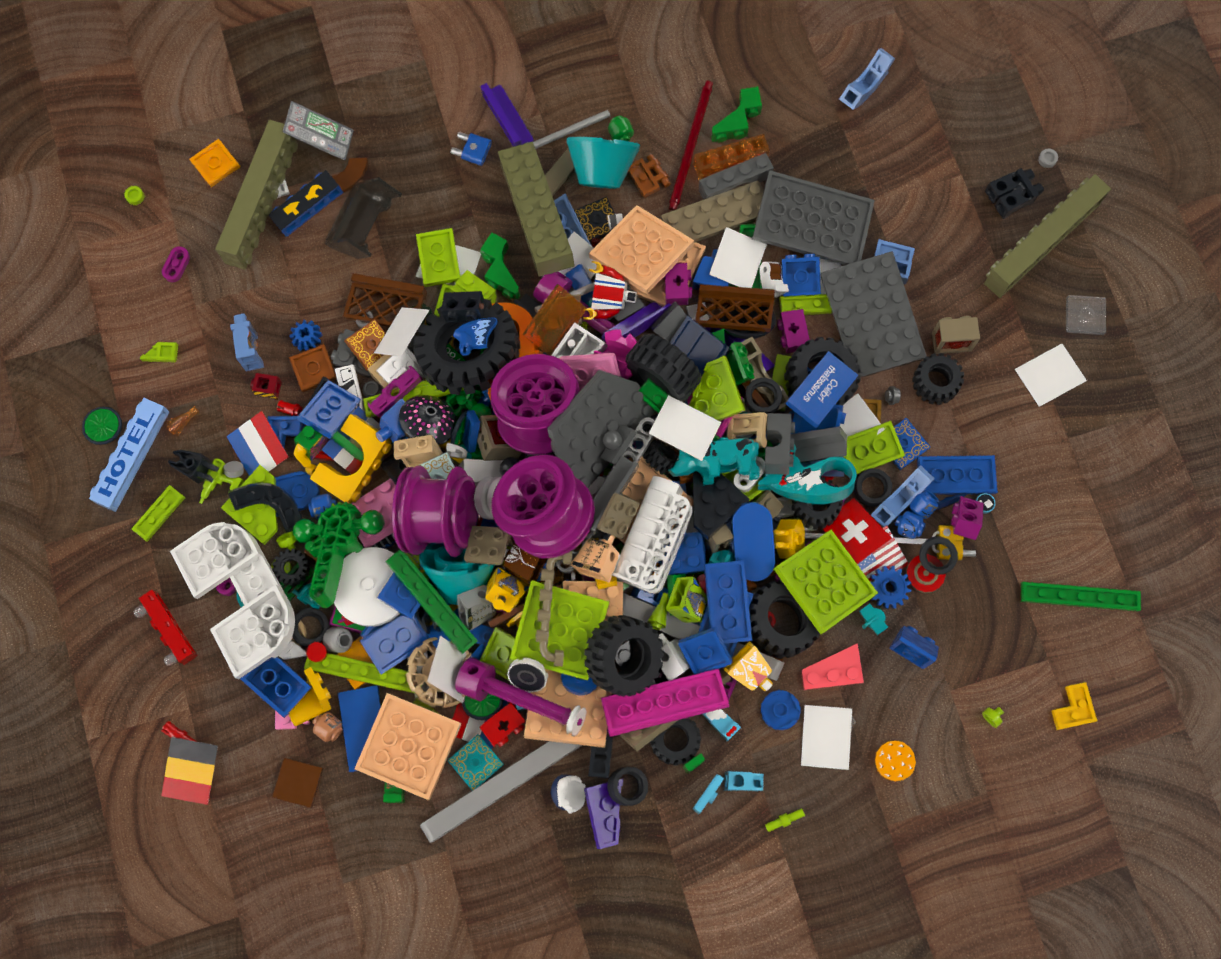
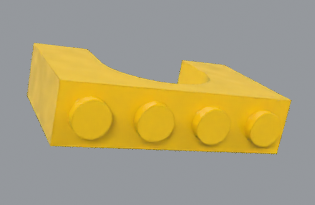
(349, 487)

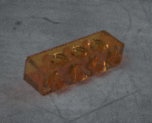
(729, 155)

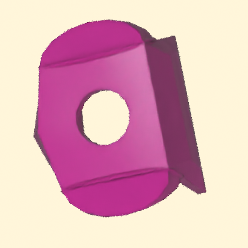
(621, 347)

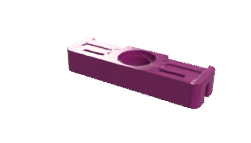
(405, 383)

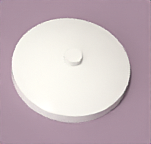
(360, 584)

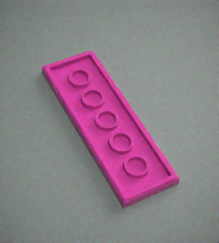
(665, 702)

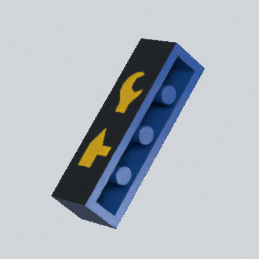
(305, 203)

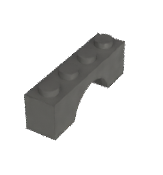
(745, 172)

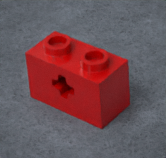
(492, 726)

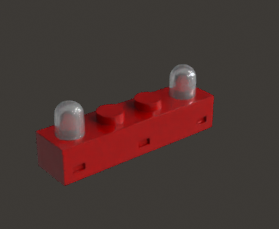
(167, 626)

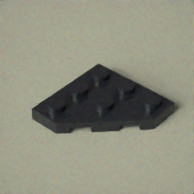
(714, 503)

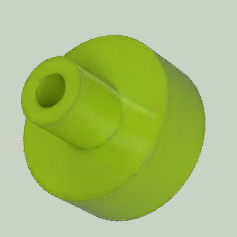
(286, 540)
(993, 716)

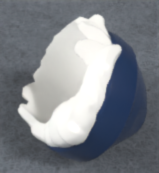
(568, 793)

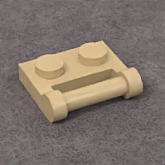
(749, 424)

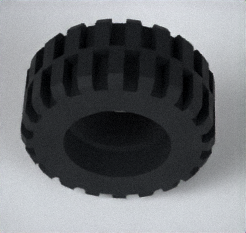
(813, 352)
(664, 365)
(763, 632)
(644, 662)

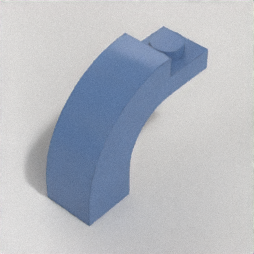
(860, 90)
(902, 497)

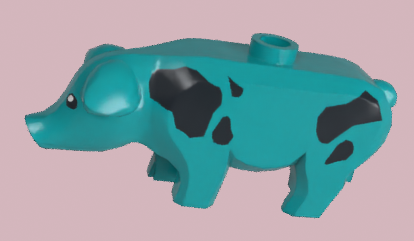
(721, 457)

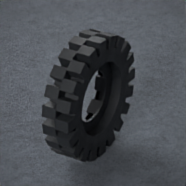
(454, 374)

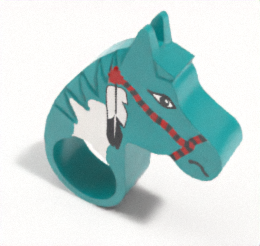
(805, 485)

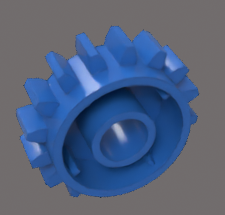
(899, 587)

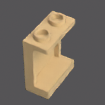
(416, 450)

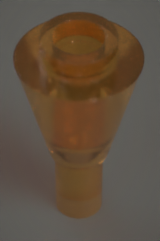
(178, 423)

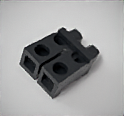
(1013, 191)

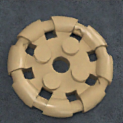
(415, 680)

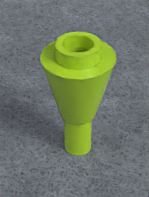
(659, 615)

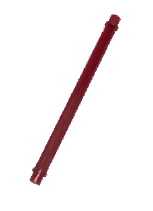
(690, 146)

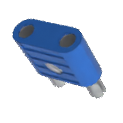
(475, 148)

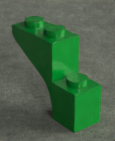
(735, 124)
(498, 275)

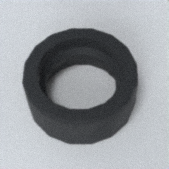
(763, 382)
(873, 473)
(938, 570)
(317, 614)
(641, 782)

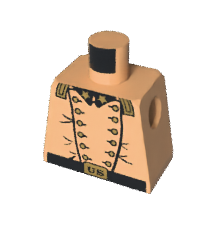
(597, 558)

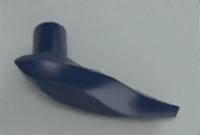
(949, 501)

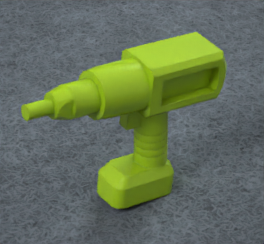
(219, 478)

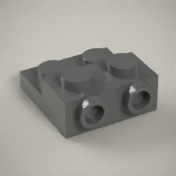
(344, 356)

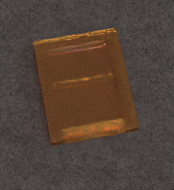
(554, 320)

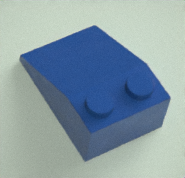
(914, 647)
(277, 685)

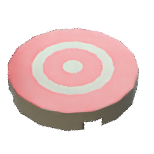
(921, 579)

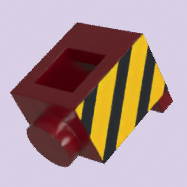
(261, 380)

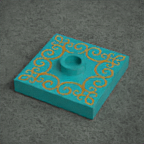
(475, 762)

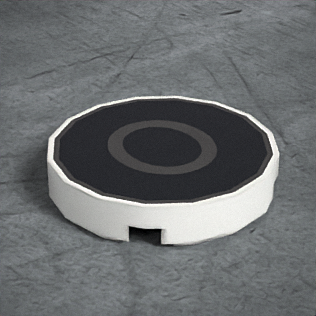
(527, 675)

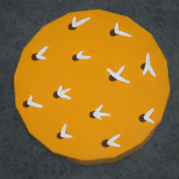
(895, 761)

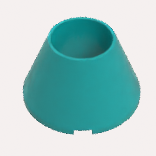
(601, 161)
(452, 574)

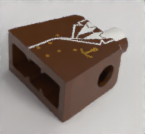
(523, 565)

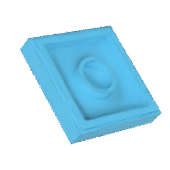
(709, 794)

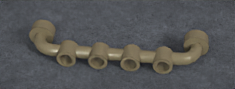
(544, 614)

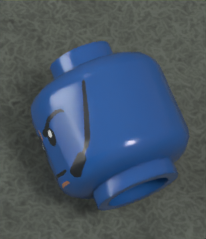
(910, 525)

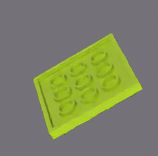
(825, 581)
(570, 626)

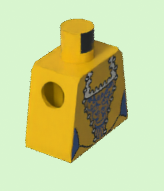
(505, 590)

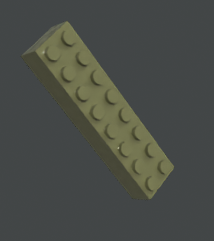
(256, 196)
(536, 209)
(1047, 235)

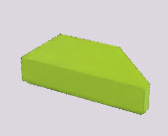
(161, 353)

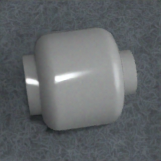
(337, 639)

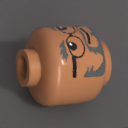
(327, 727)

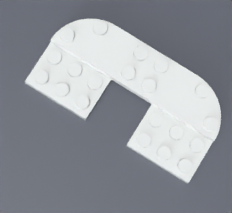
(267, 619)

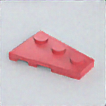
(837, 670)

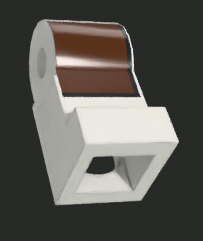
(771, 278)

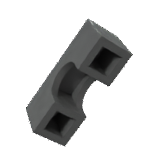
(778, 457)

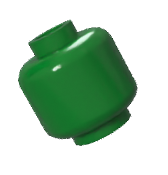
(620, 128)

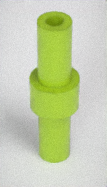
(785, 820)

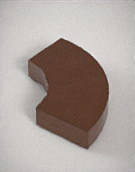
(352, 173)

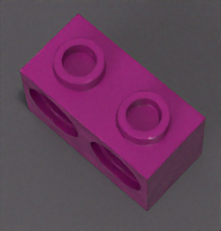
(967, 518)

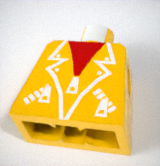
(750, 668)

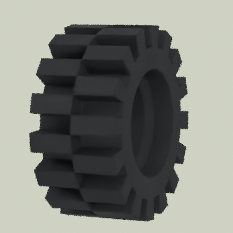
(660, 457)
(291, 579)

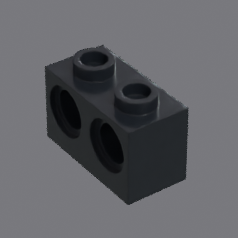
(463, 306)
(600, 760)

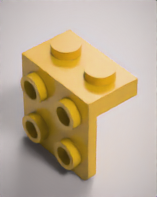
(313, 703)

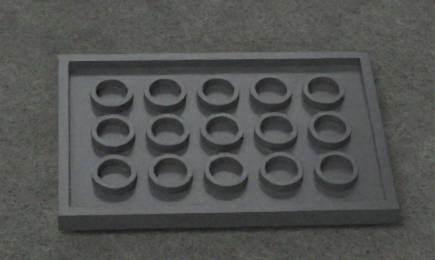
(813, 219)
(873, 313)

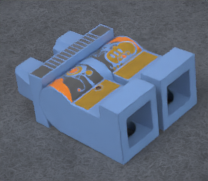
(245, 343)

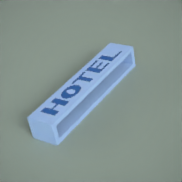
(129, 454)

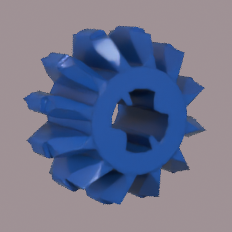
(303, 330)

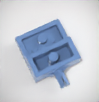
(902, 254)

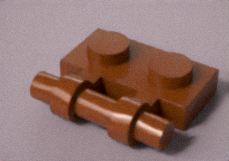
(643, 177)

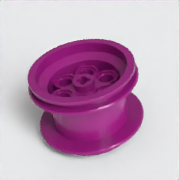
(529, 398)
(543, 506)
(433, 510)

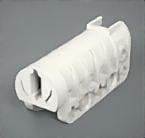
(649, 536)

